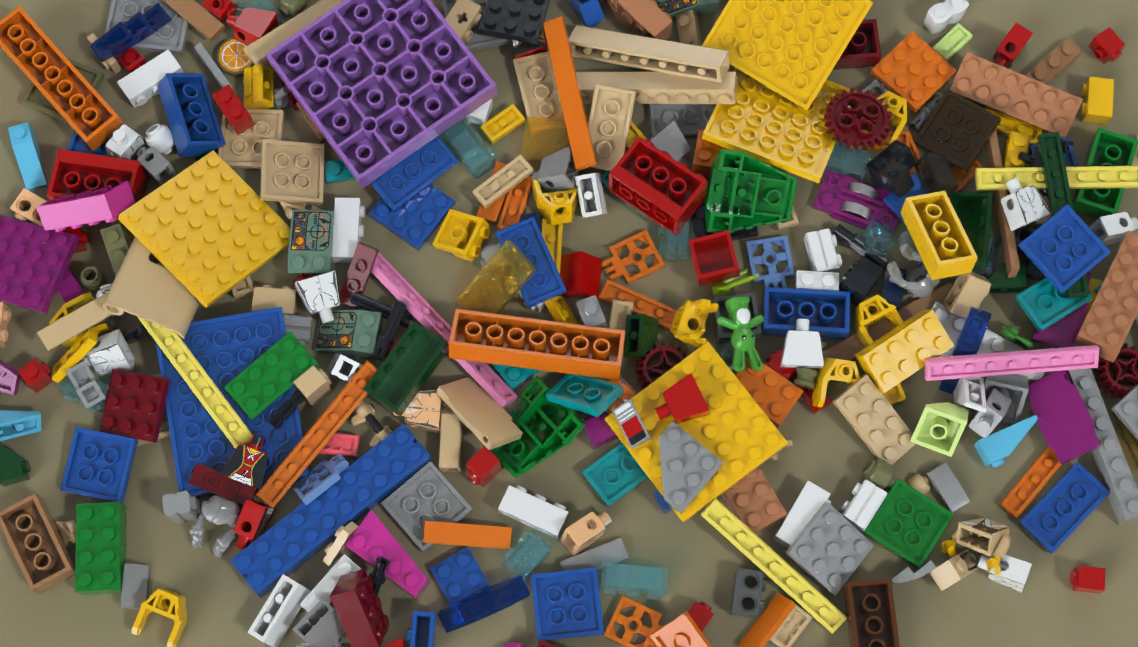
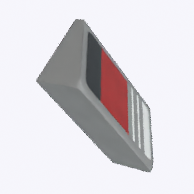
(631, 424)

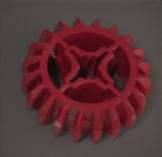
(655, 370)
(1130, 377)

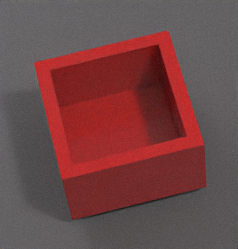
(714, 258)

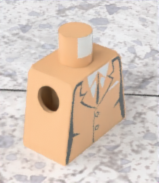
(424, 412)
(585, 532)

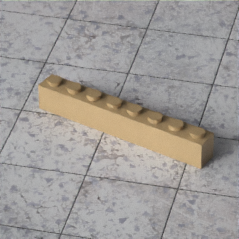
(649, 53)
(661, 87)

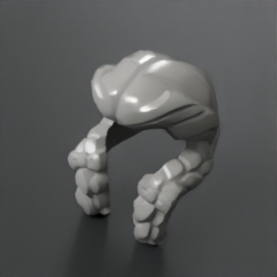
(918, 280)
(218, 511)

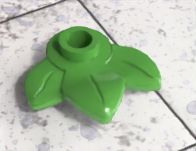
(1011, 334)

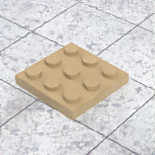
(245, 149)
(292, 172)

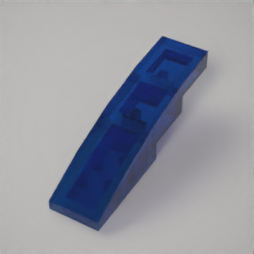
(131, 33)
(968, 341)
(481, 605)

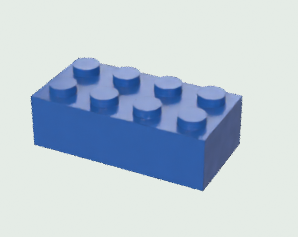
(826, 311)

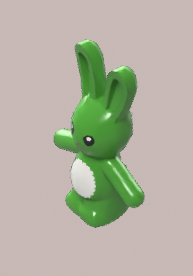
(743, 337)

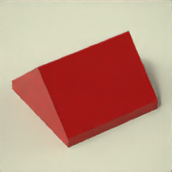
(580, 275)

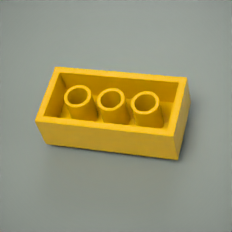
(938, 235)
(904, 350)

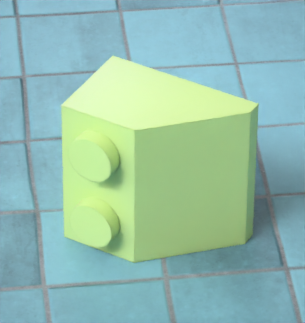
(940, 427)

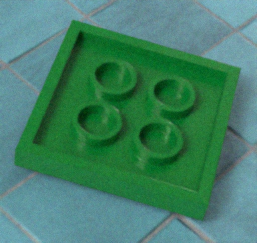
(908, 523)

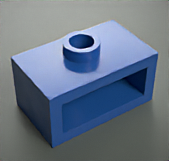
(423, 629)

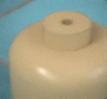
(920, 483)

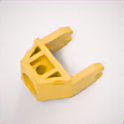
(898, 110)
(554, 202)
(73, 305)
(880, 309)
(697, 313)
(833, 370)
(159, 603)

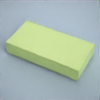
(953, 42)

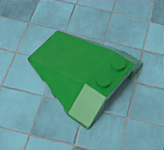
(746, 193)
(544, 428)

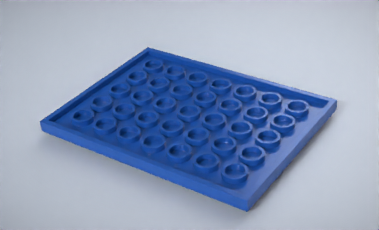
(224, 350)

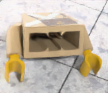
(982, 536)

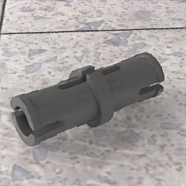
(924, 114)

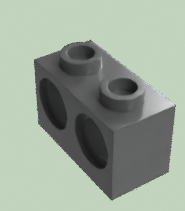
(742, 592)

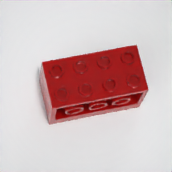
(82, 172)
(657, 185)

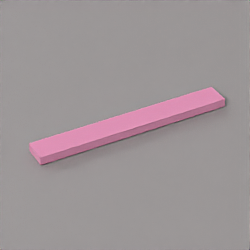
(1011, 362)

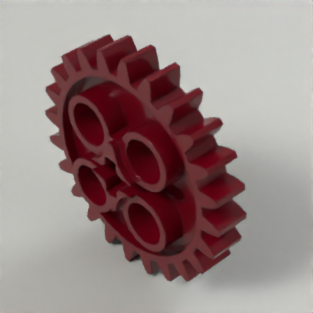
(857, 119)

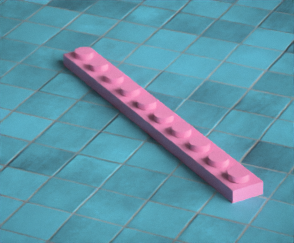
(437, 325)

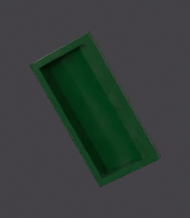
(975, 215)
(407, 368)

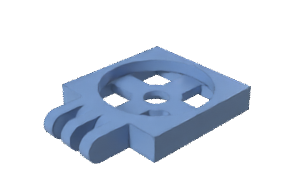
(773, 278)
(317, 473)

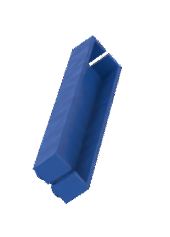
(313, 526)

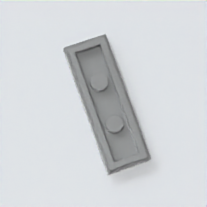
(211, 66)
(610, 552)

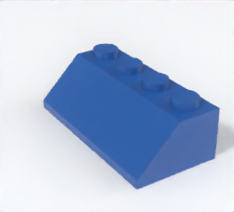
(190, 114)

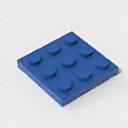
(416, 218)
(1064, 248)
(99, 465)
(567, 604)

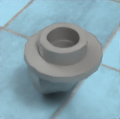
(281, 98)

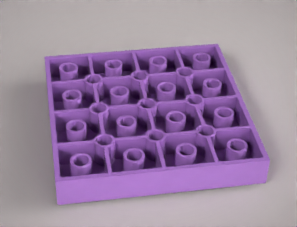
(381, 80)

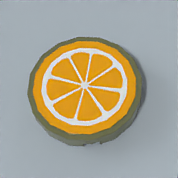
(232, 58)

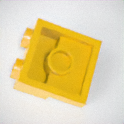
(462, 235)

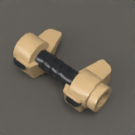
(365, 413)

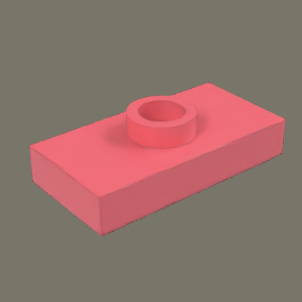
(342, 444)

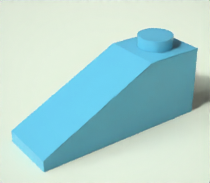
(28, 155)
(19, 423)
(1001, 444)

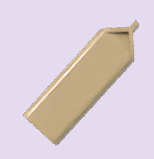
(450, 441)

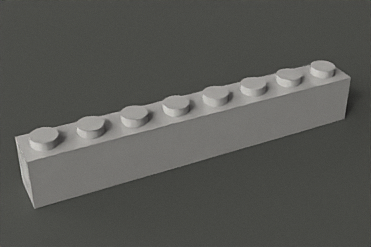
(1109, 457)

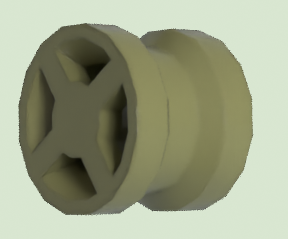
(805, 378)

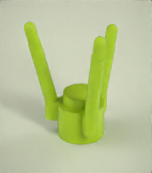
(723, 288)

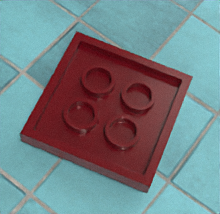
(134, 405)

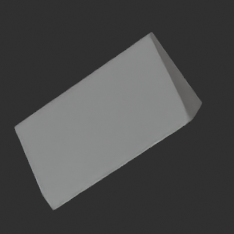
(134, 585)

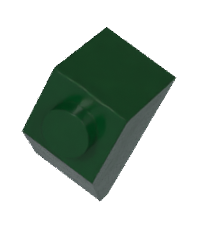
(1003, 284)
(640, 334)
(12, 467)

